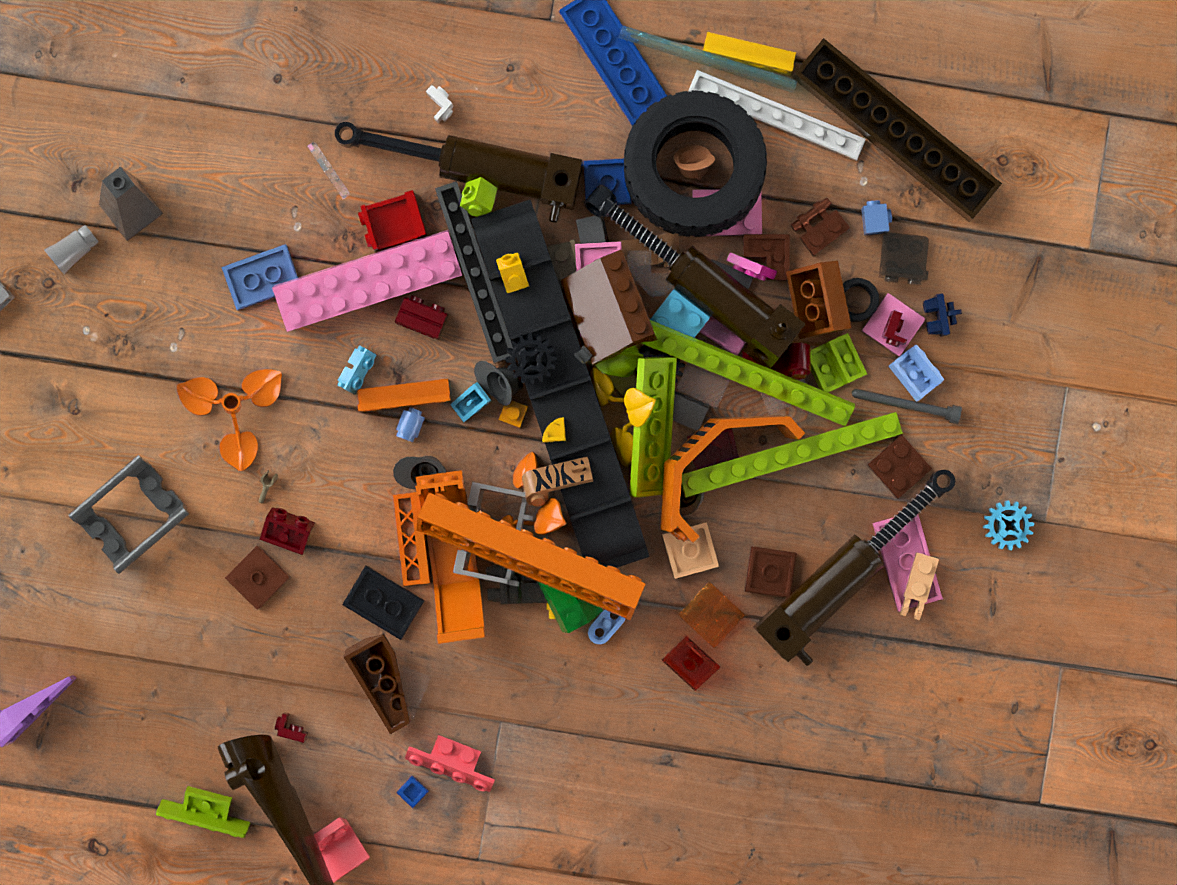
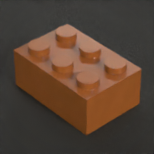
(819, 299)

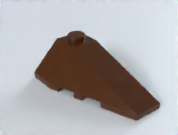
(378, 674)

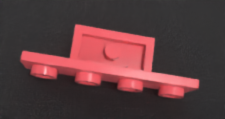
(452, 760)

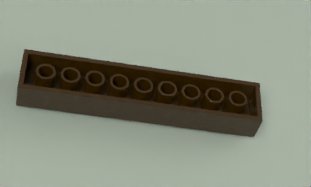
(896, 130)

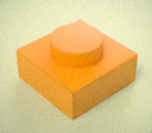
(513, 414)

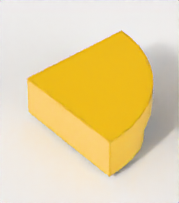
(555, 431)

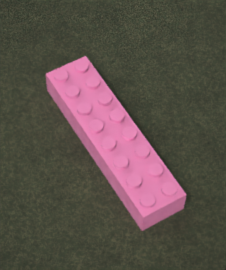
(367, 280)

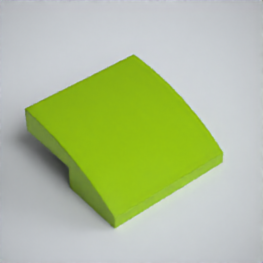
(836, 363)

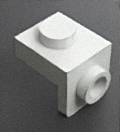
(440, 96)

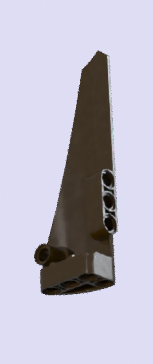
(257, 765)

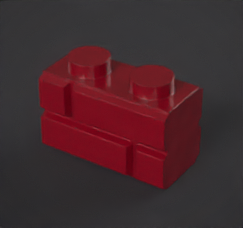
(422, 318)

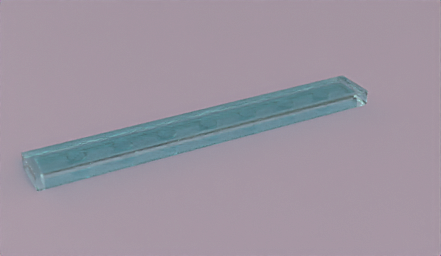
(707, 59)

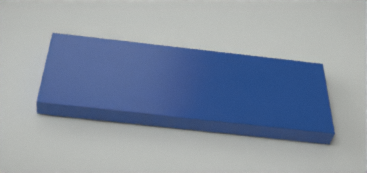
(613, 58)

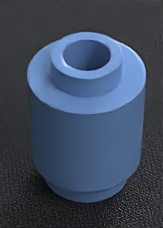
(410, 424)

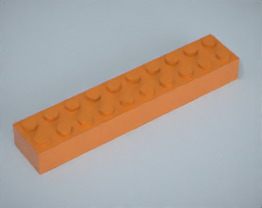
(529, 555)

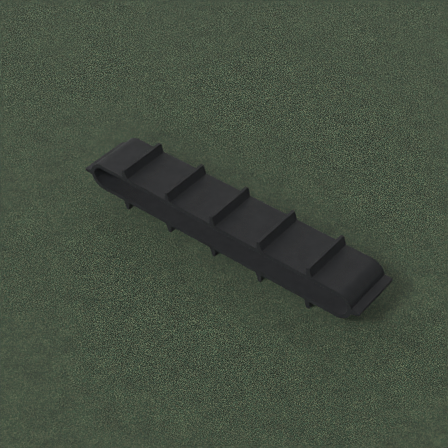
(597, 509)

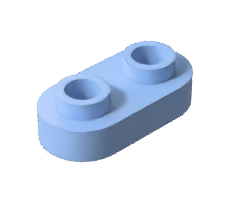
(606, 623)

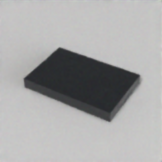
(383, 602)

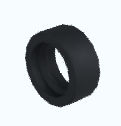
(874, 298)

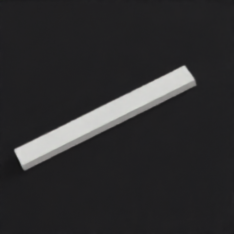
(783, 117)

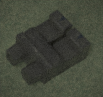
(510, 594)

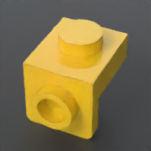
(512, 272)

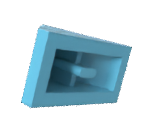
(471, 402)

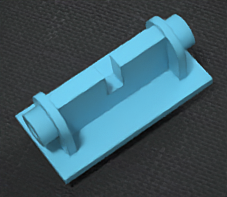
(353, 378)

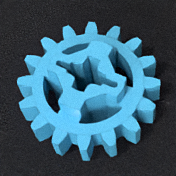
(1015, 517)

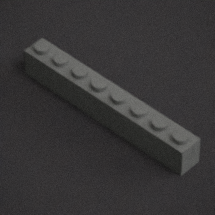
(475, 272)

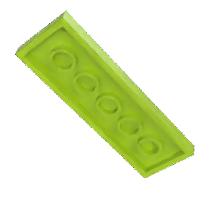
(654, 438)

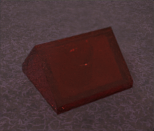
(690, 662)

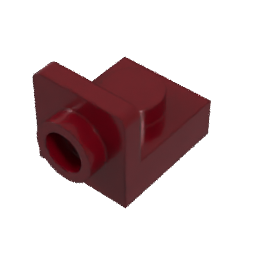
(892, 326)
(293, 732)

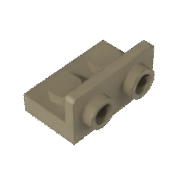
(563, 259)

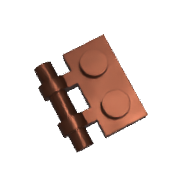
(823, 233)

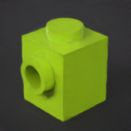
(478, 197)

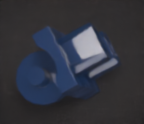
(941, 325)

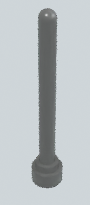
(950, 413)

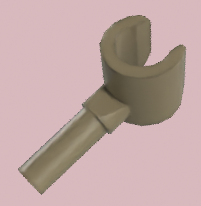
(267, 483)

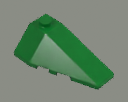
(568, 610)

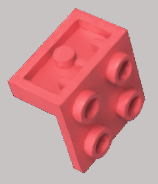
(340, 848)

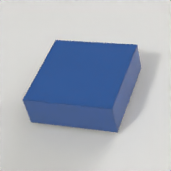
(412, 791)

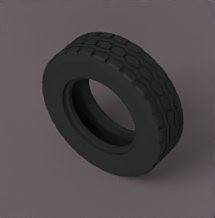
(706, 114)

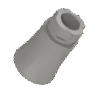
(71, 248)

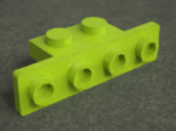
(204, 810)

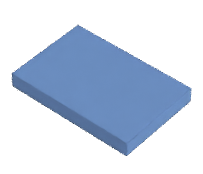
(254, 277)

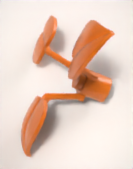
(200, 394)
(549, 516)

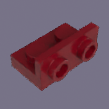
(286, 530)

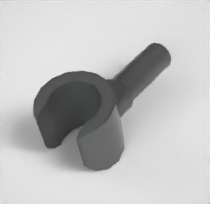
(584, 356)

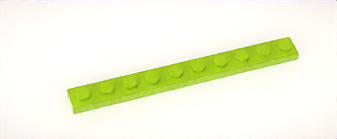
(751, 374)
(790, 454)

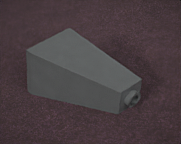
(127, 203)

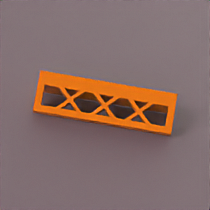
(404, 395)
(421, 544)

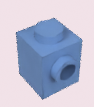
(876, 218)

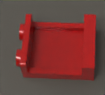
(392, 221)

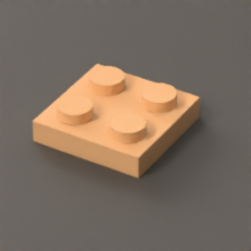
(690, 557)

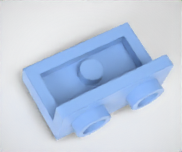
(916, 372)

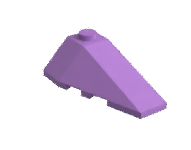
(21, 715)

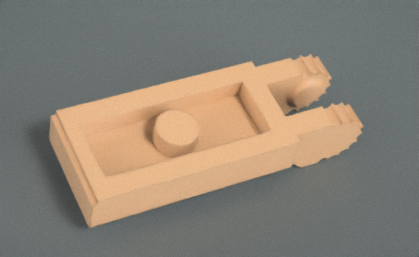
(919, 583)

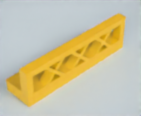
(751, 53)

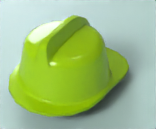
(621, 365)

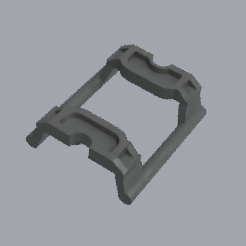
(100, 527)

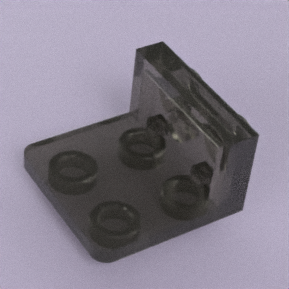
(904, 258)

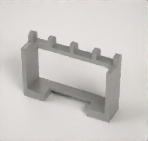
(475, 502)

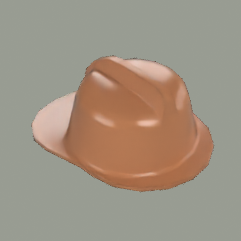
(694, 161)

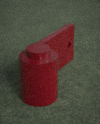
(793, 362)

